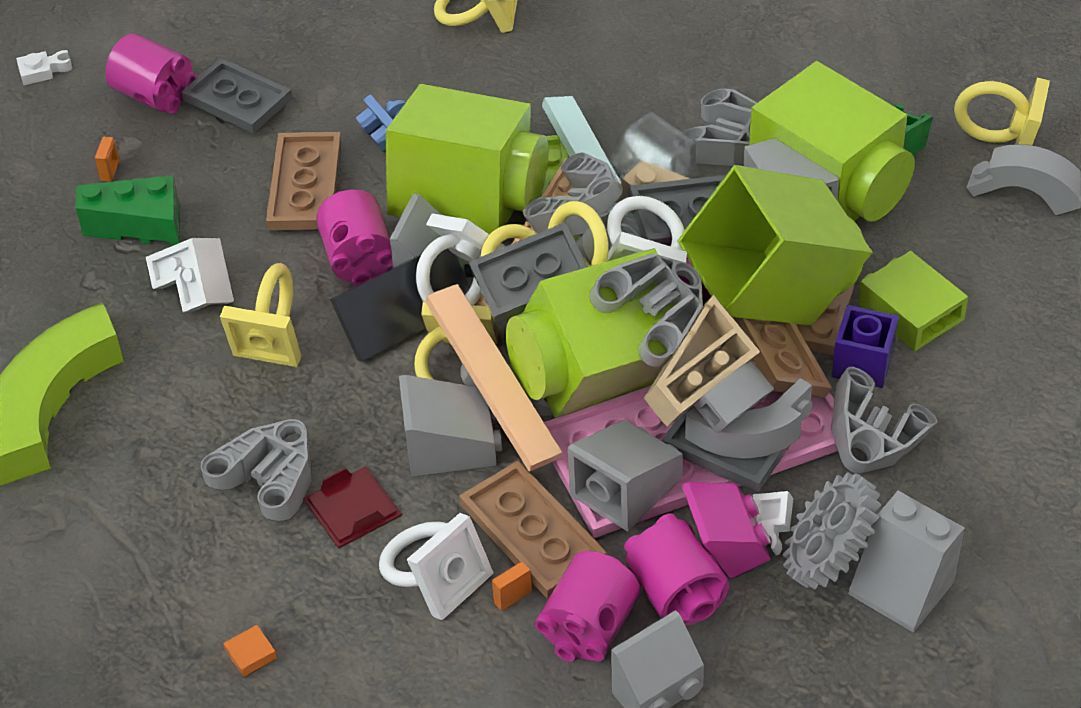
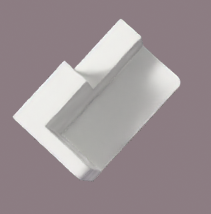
(197, 270)

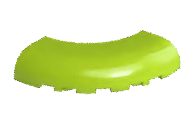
(40, 383)

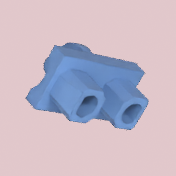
(376, 116)

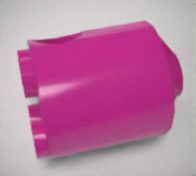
(149, 72)
(354, 235)
(676, 570)
(588, 606)

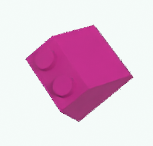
(728, 525)

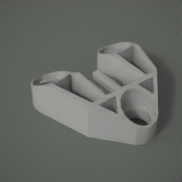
(729, 135)
(591, 183)
(636, 276)
(849, 431)
(277, 465)

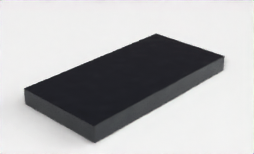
(390, 306)

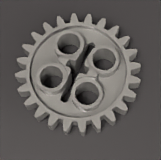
(831, 530)

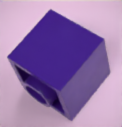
(865, 342)

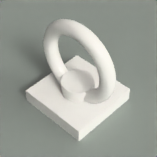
(462, 239)
(627, 244)
(444, 568)

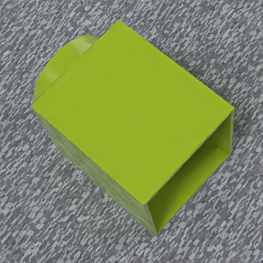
(844, 133)
(464, 156)
(774, 246)
(575, 352)

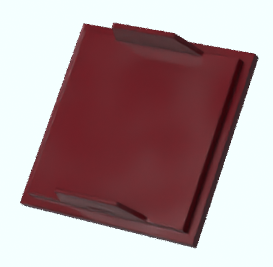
(351, 505)

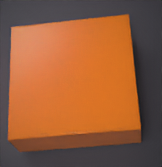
(107, 159)
(511, 586)
(250, 650)

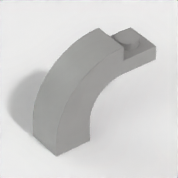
(1031, 168)
(734, 396)
(758, 430)

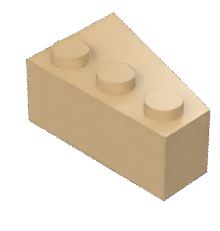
(703, 359)

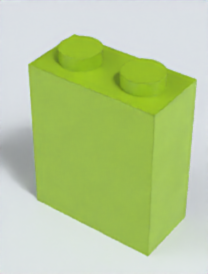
(918, 295)

